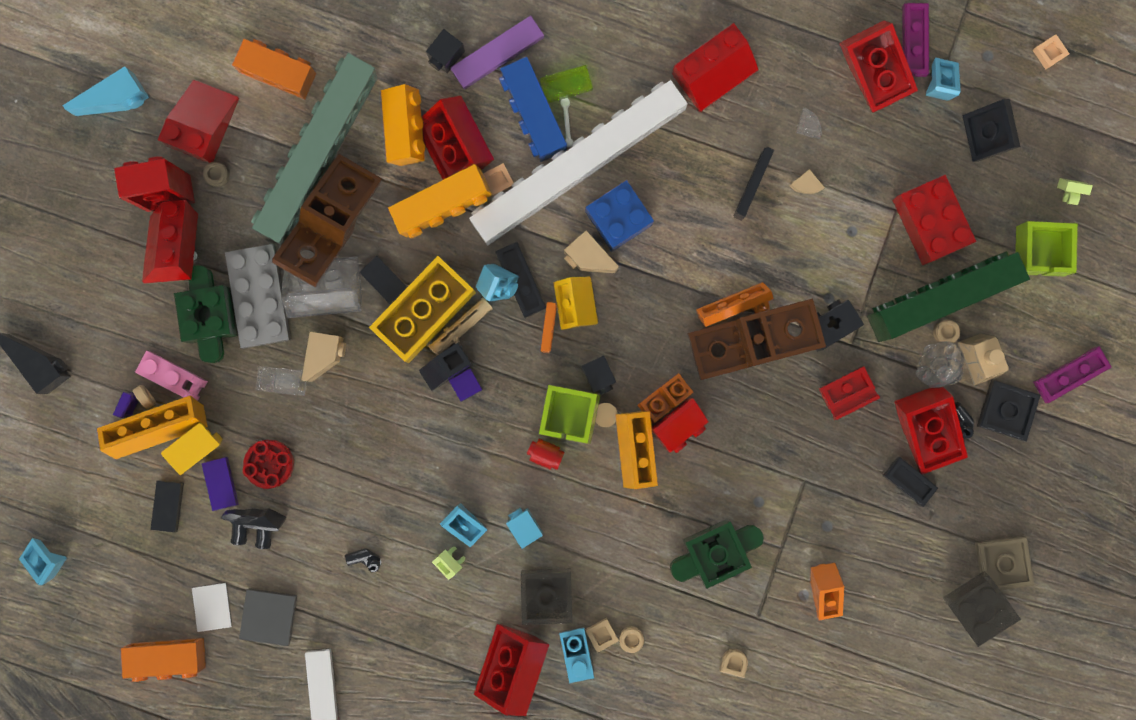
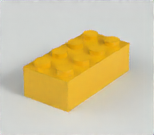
(422, 309)

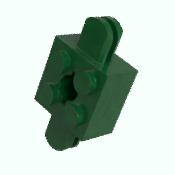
(206, 315)
(716, 553)

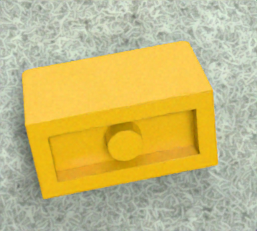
(575, 302)
(191, 448)

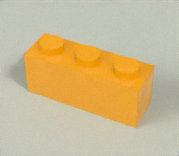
(402, 125)
(636, 450)

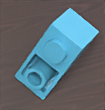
(496, 283)
(576, 655)

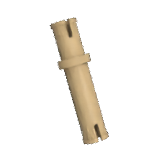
(460, 327)

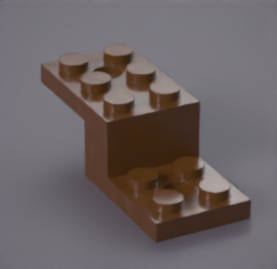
(327, 220)
(756, 339)

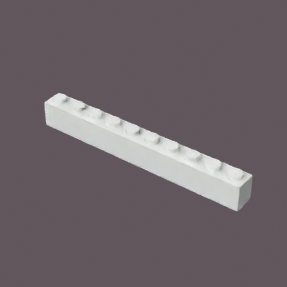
(578, 162)

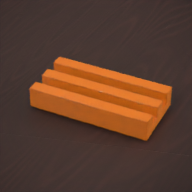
(548, 327)

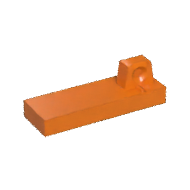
(755, 297)

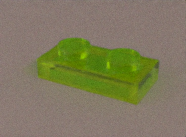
(566, 84)

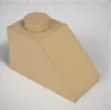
(589, 256)
(322, 354)

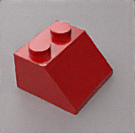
(680, 425)

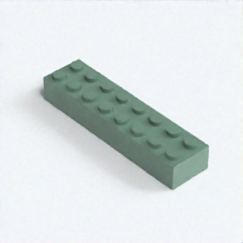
(316, 148)

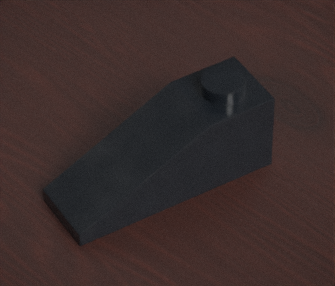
(38, 367)

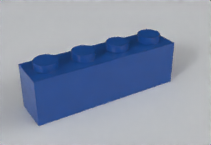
(533, 109)

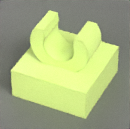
(1073, 190)
(448, 564)

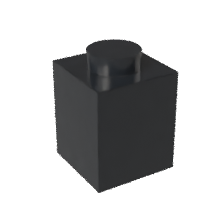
(444, 51)
(599, 375)

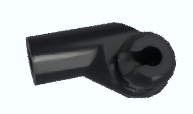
(965, 420)
(365, 557)

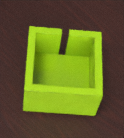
(1047, 247)
(569, 413)

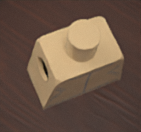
(983, 357)

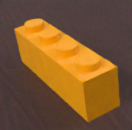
(440, 201)
(151, 427)

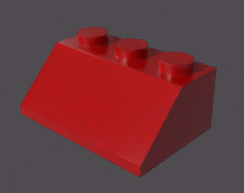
(716, 67)
(454, 137)
(170, 242)
(511, 670)

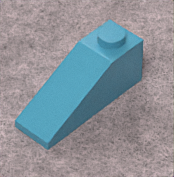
(113, 94)

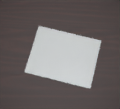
(211, 607)

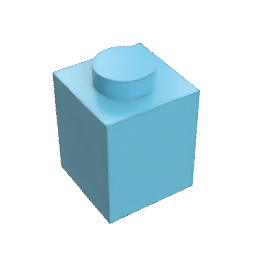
(524, 527)

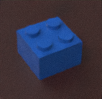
(619, 216)

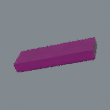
(916, 37)
(1072, 374)

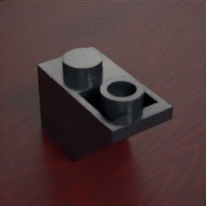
(445, 366)

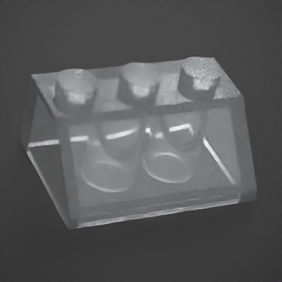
(336, 292)

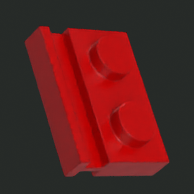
(849, 393)

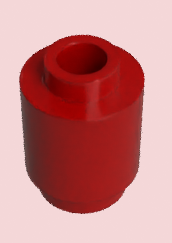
(545, 454)

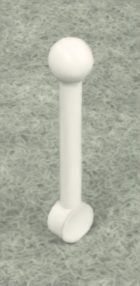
(565, 103)

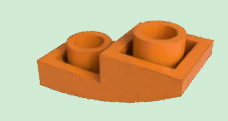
(666, 398)

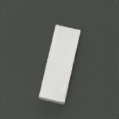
(321, 685)

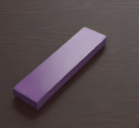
(497, 52)

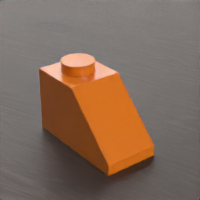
(827, 591)

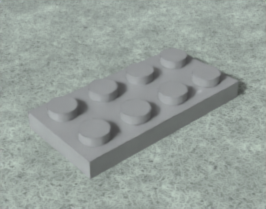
(257, 296)

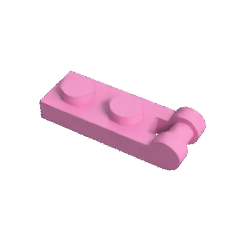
(170, 375)

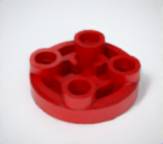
(268, 464)

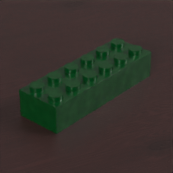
(947, 296)

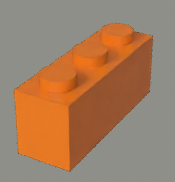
(274, 68)
(163, 659)

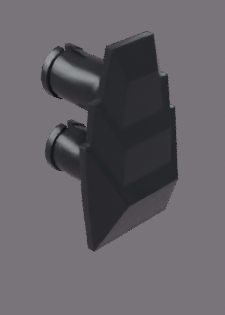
(261, 519)

